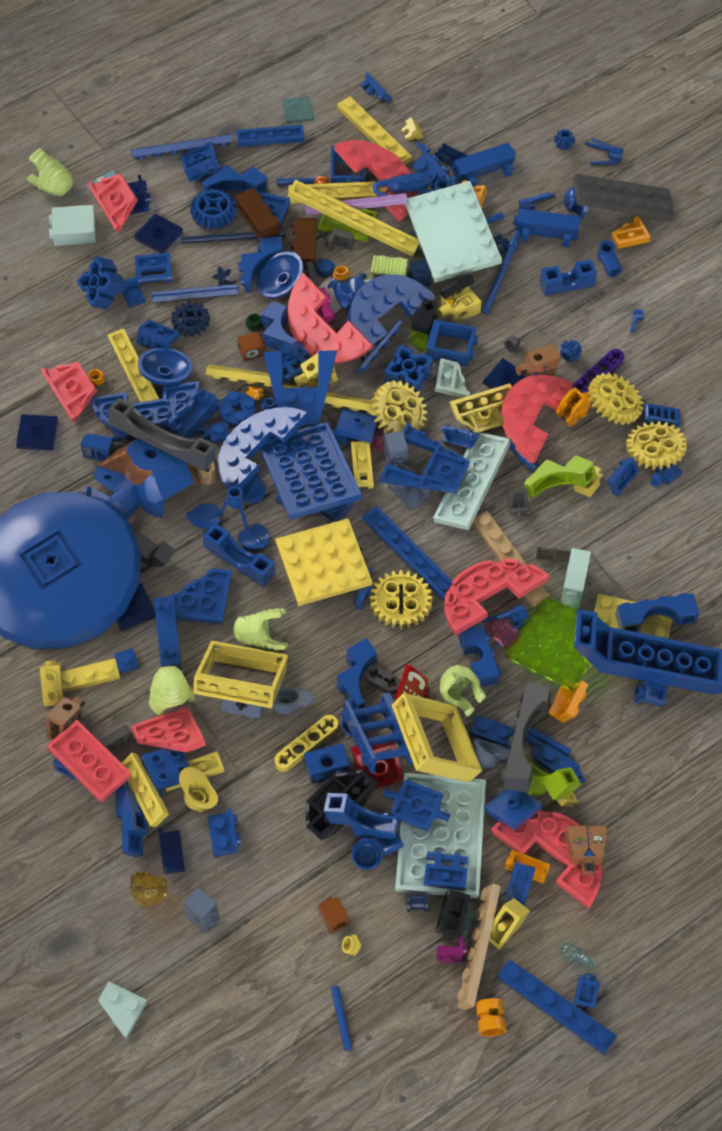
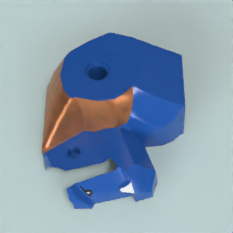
(141, 478)

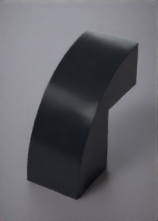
(152, 553)

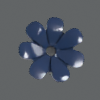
(501, 243)

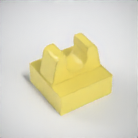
(413, 130)

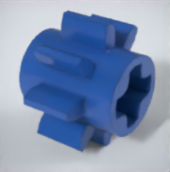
(564, 139)
(570, 350)

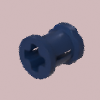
(417, 902)

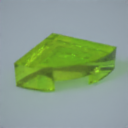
(419, 340)

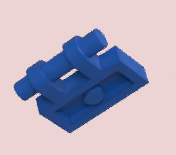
(290, 361)
(446, 876)

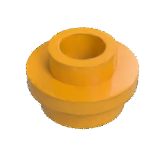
(341, 273)
(95, 373)
(255, 392)

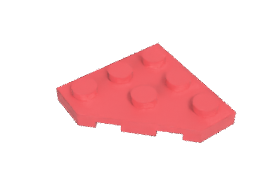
(170, 731)

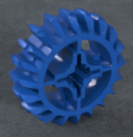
(213, 214)

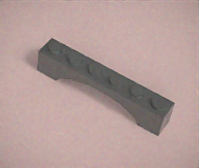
(195, 452)
(518, 771)

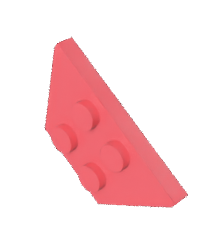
(114, 198)
(70, 387)

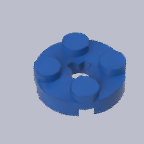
(234, 400)

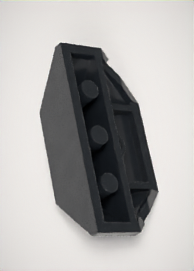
(355, 784)

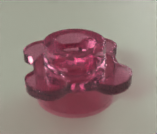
(377, 444)

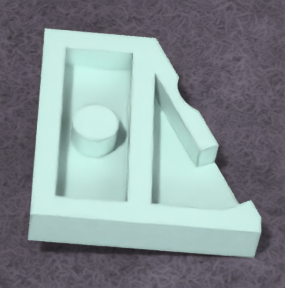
(450, 379)
(122, 1007)

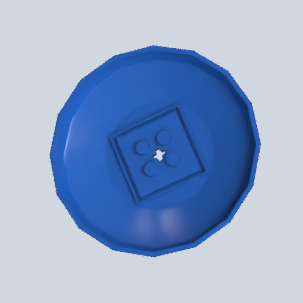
(86, 585)

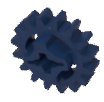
(190, 318)

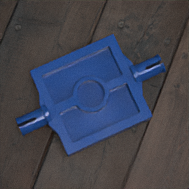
(417, 805)

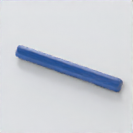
(191, 293)

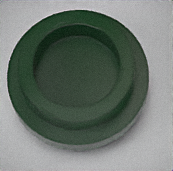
(254, 322)

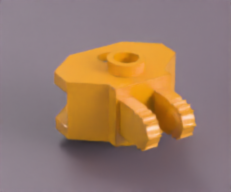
(573, 406)

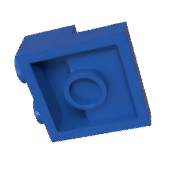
(200, 162)

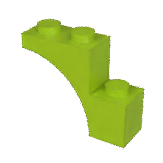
(549, 474)
(559, 784)

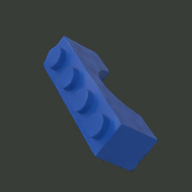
(225, 547)
(679, 608)

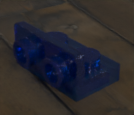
(139, 189)

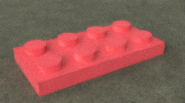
(89, 761)

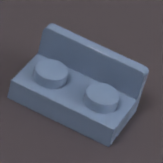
(410, 496)

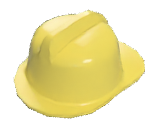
(197, 790)

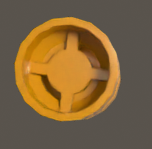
(490, 1015)

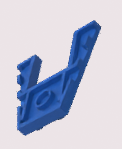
(306, 399)
(442, 473)

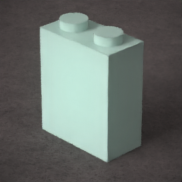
(72, 225)
(575, 578)

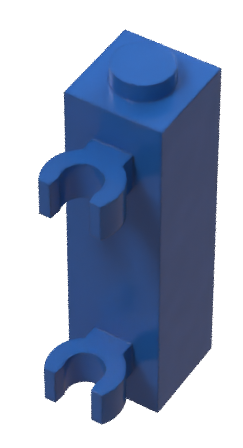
(485, 162)
(547, 225)
(196, 417)
(168, 632)

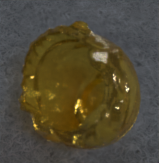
(147, 889)

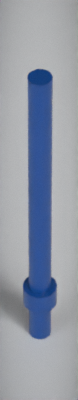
(512, 247)

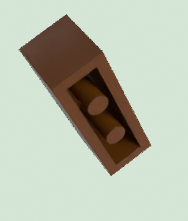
(257, 214)
(305, 239)

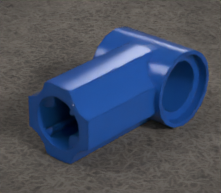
(608, 258)

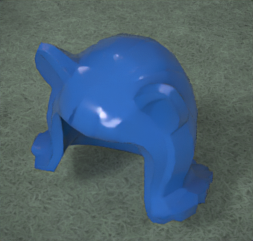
(346, 290)

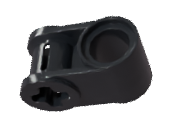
(425, 317)

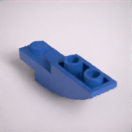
(133, 821)

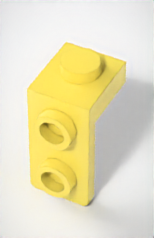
(51, 682)

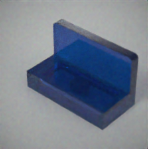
(171, 851)

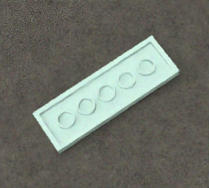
(485, 459)

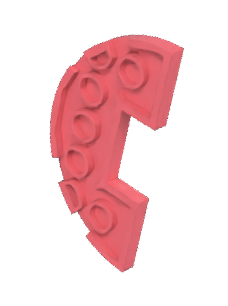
(380, 162)
(314, 331)
(523, 406)
(482, 582)
(548, 832)

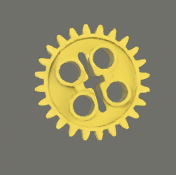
(615, 398)
(398, 408)
(656, 445)
(419, 599)

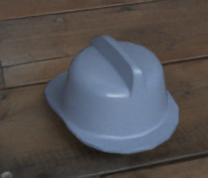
(290, 699)
(489, 754)

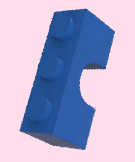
(581, 276)
(476, 641)

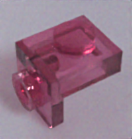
(503, 633)

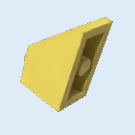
(507, 922)

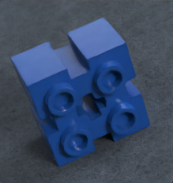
(101, 282)
(409, 368)

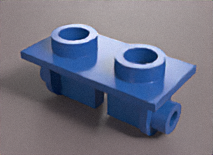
(459, 436)

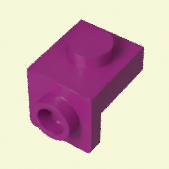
(452, 954)

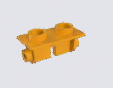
(541, 867)

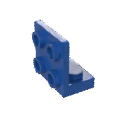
(164, 767)

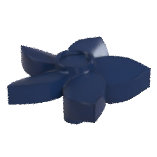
(222, 276)

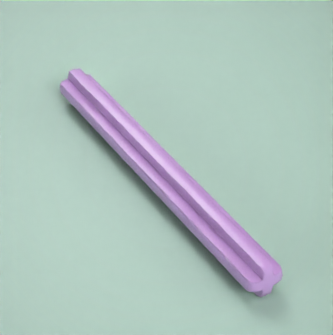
(371, 202)

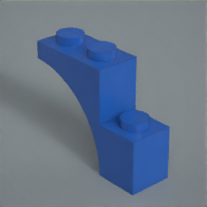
(229, 179)
(252, 262)
(274, 320)
(359, 659)
(364, 823)

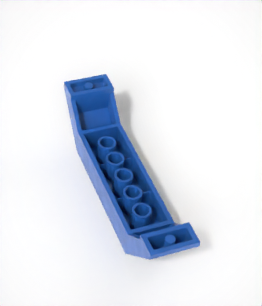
(647, 656)

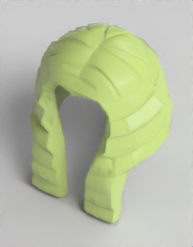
(53, 175)
(254, 629)
(454, 681)
(169, 690)

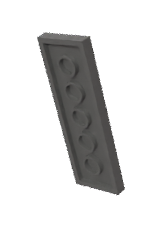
(623, 196)

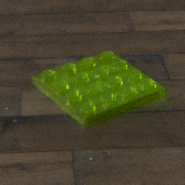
(548, 645)

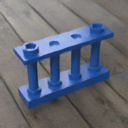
(364, 745)

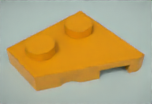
(631, 234)

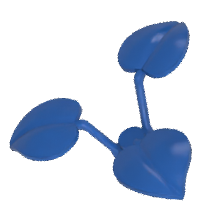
(207, 514)

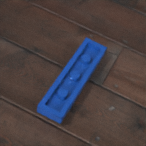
(270, 135)

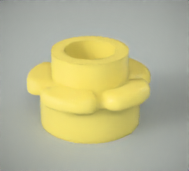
(351, 945)

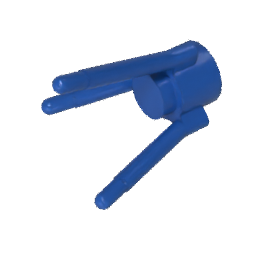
(615, 153)
(528, 203)
(515, 615)

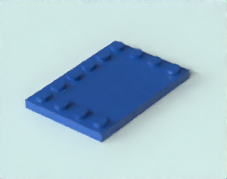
(310, 471)

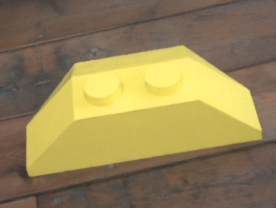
(481, 410)

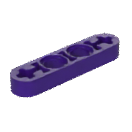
(594, 371)

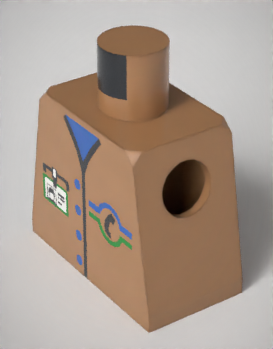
(540, 362)
(63, 715)
(586, 846)

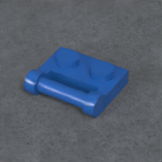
(153, 263)

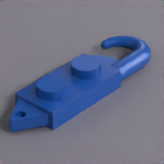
(404, 183)
(551, 758)

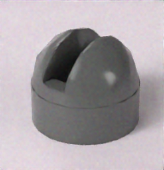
(512, 344)

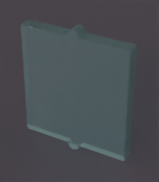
(297, 109)

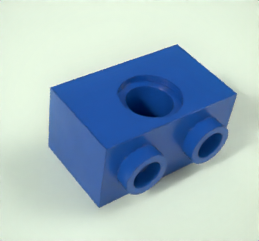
(334, 754)

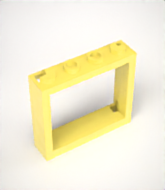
(235, 689)
(407, 711)

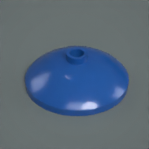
(279, 274)
(165, 366)

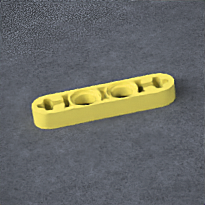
(304, 741)

